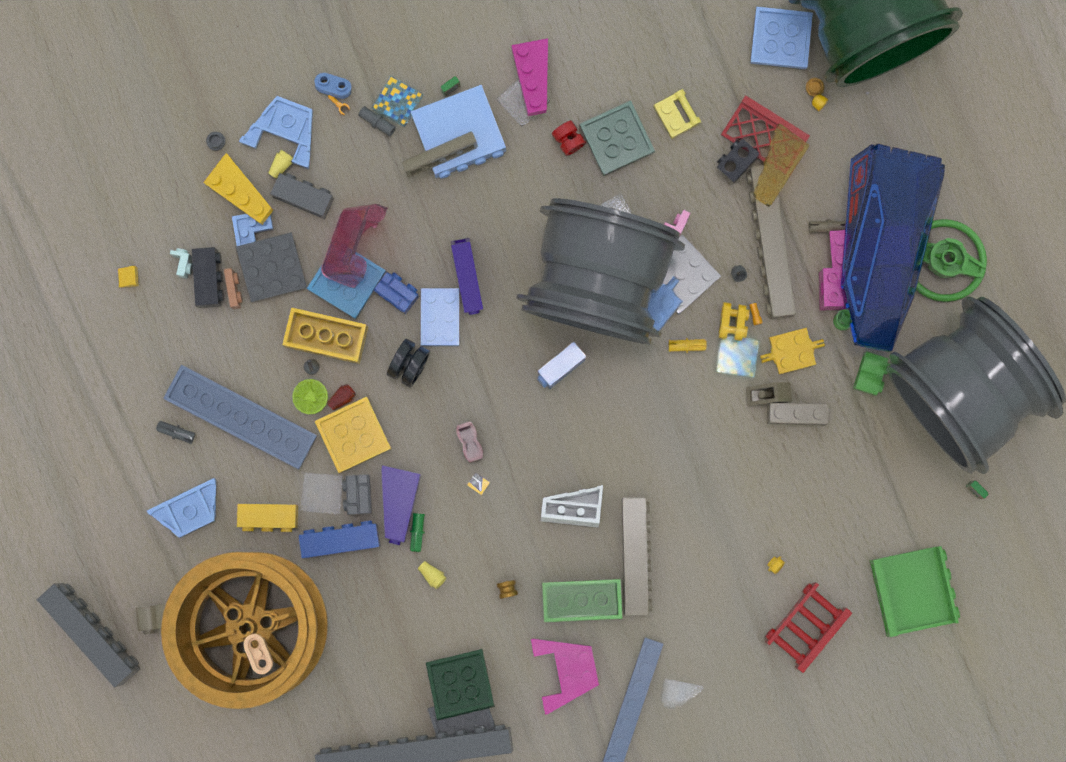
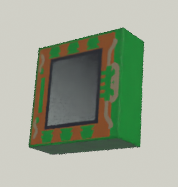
(450, 86)
(977, 489)

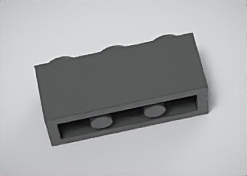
(302, 195)

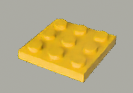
(352, 435)

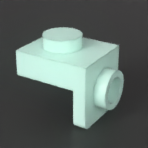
(185, 266)

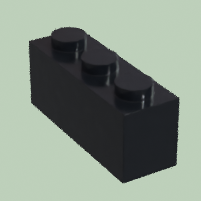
(207, 277)

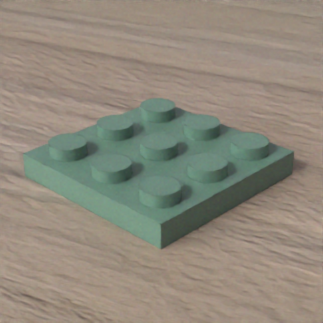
(617, 138)

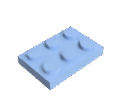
(439, 316)

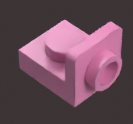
(680, 221)

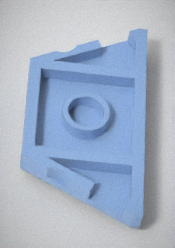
(188, 510)

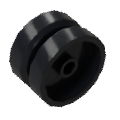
(407, 362)

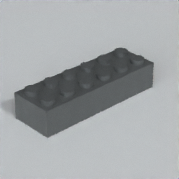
(89, 634)

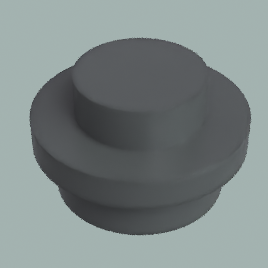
(215, 141)

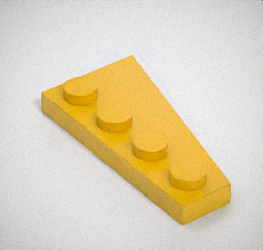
(236, 188)

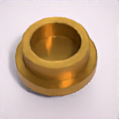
(815, 87)

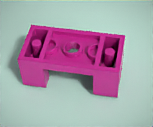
(830, 292)

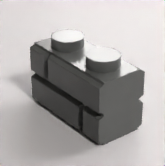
(357, 494)

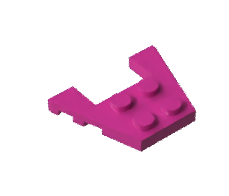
(574, 668)

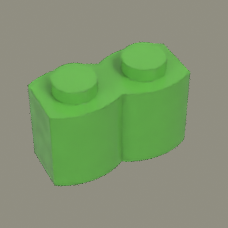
(871, 373)

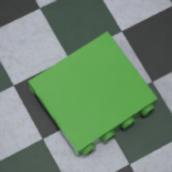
(914, 591)

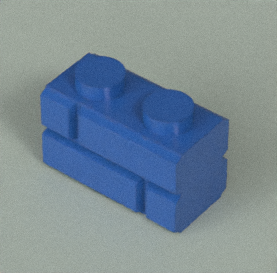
(396, 292)

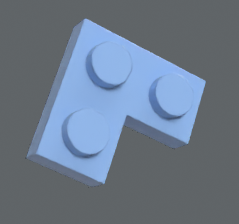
(246, 227)

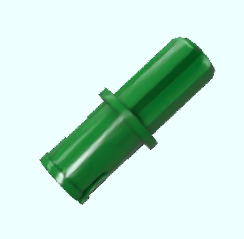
(417, 532)

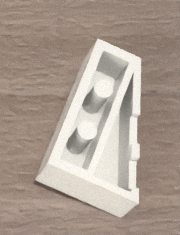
(574, 508)

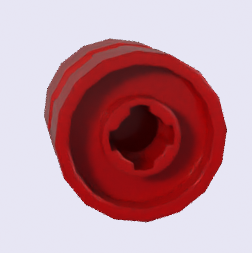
(564, 133)

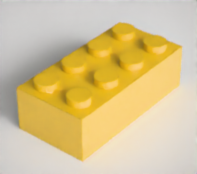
(325, 335)

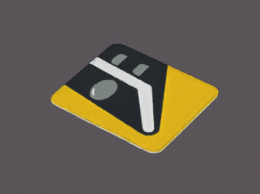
(478, 483)

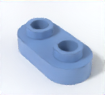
(332, 85)

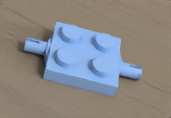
(664, 304)

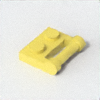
(671, 116)

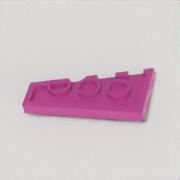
(532, 68)

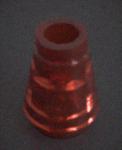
(341, 397)

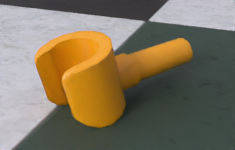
(339, 104)

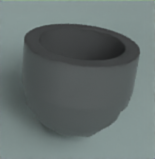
(743, 273)
(315, 365)

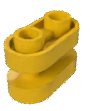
(741, 315)

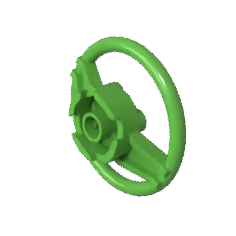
(961, 263)

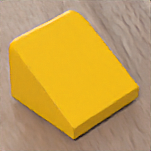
(128, 277)

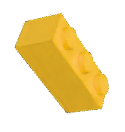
(267, 517)

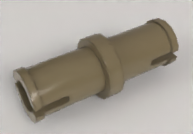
(826, 226)

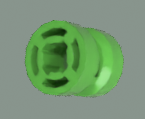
(844, 317)

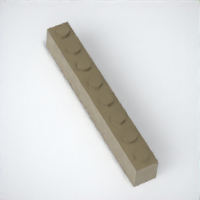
(772, 251)

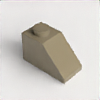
(769, 393)

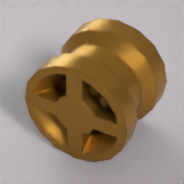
(507, 589)

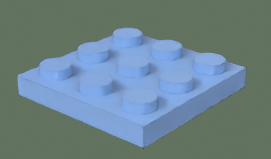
(781, 38)

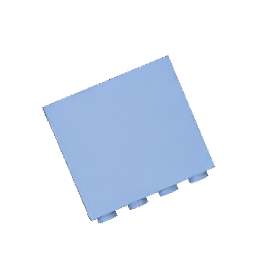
(455, 117)

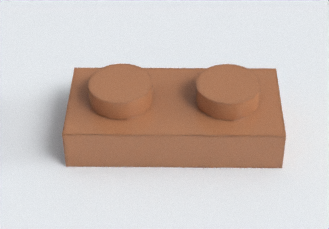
(234, 295)

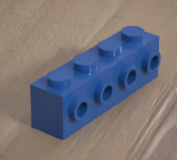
(339, 540)

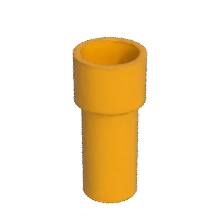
(756, 318)

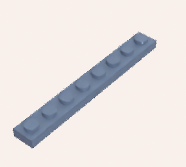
(633, 701)

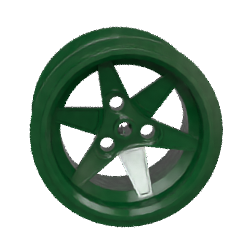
(878, 35)

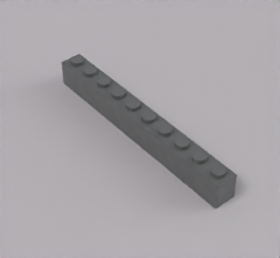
(427, 749)

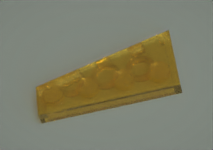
(782, 159)

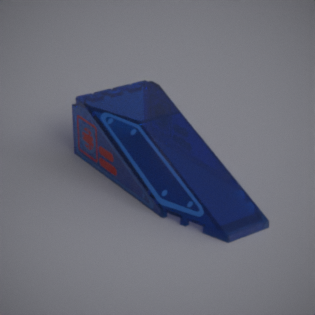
(886, 238)

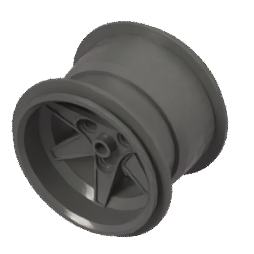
(601, 269)
(976, 384)

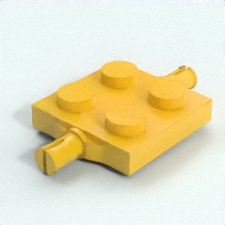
(792, 351)

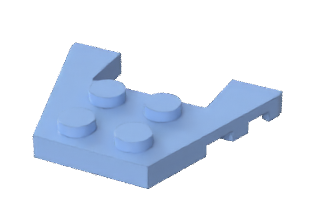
(286, 121)

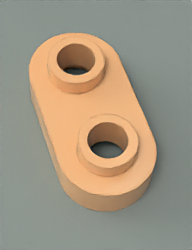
(256, 654)

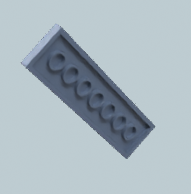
(240, 417)

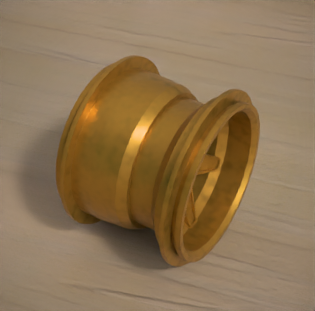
(185, 645)

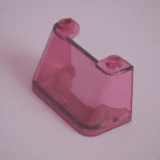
(340, 260)

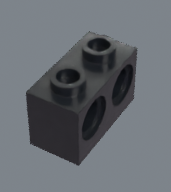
(742, 164)

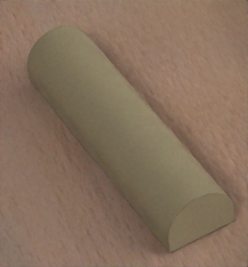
(440, 154)

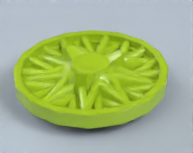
(310, 396)

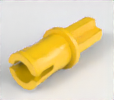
(687, 345)

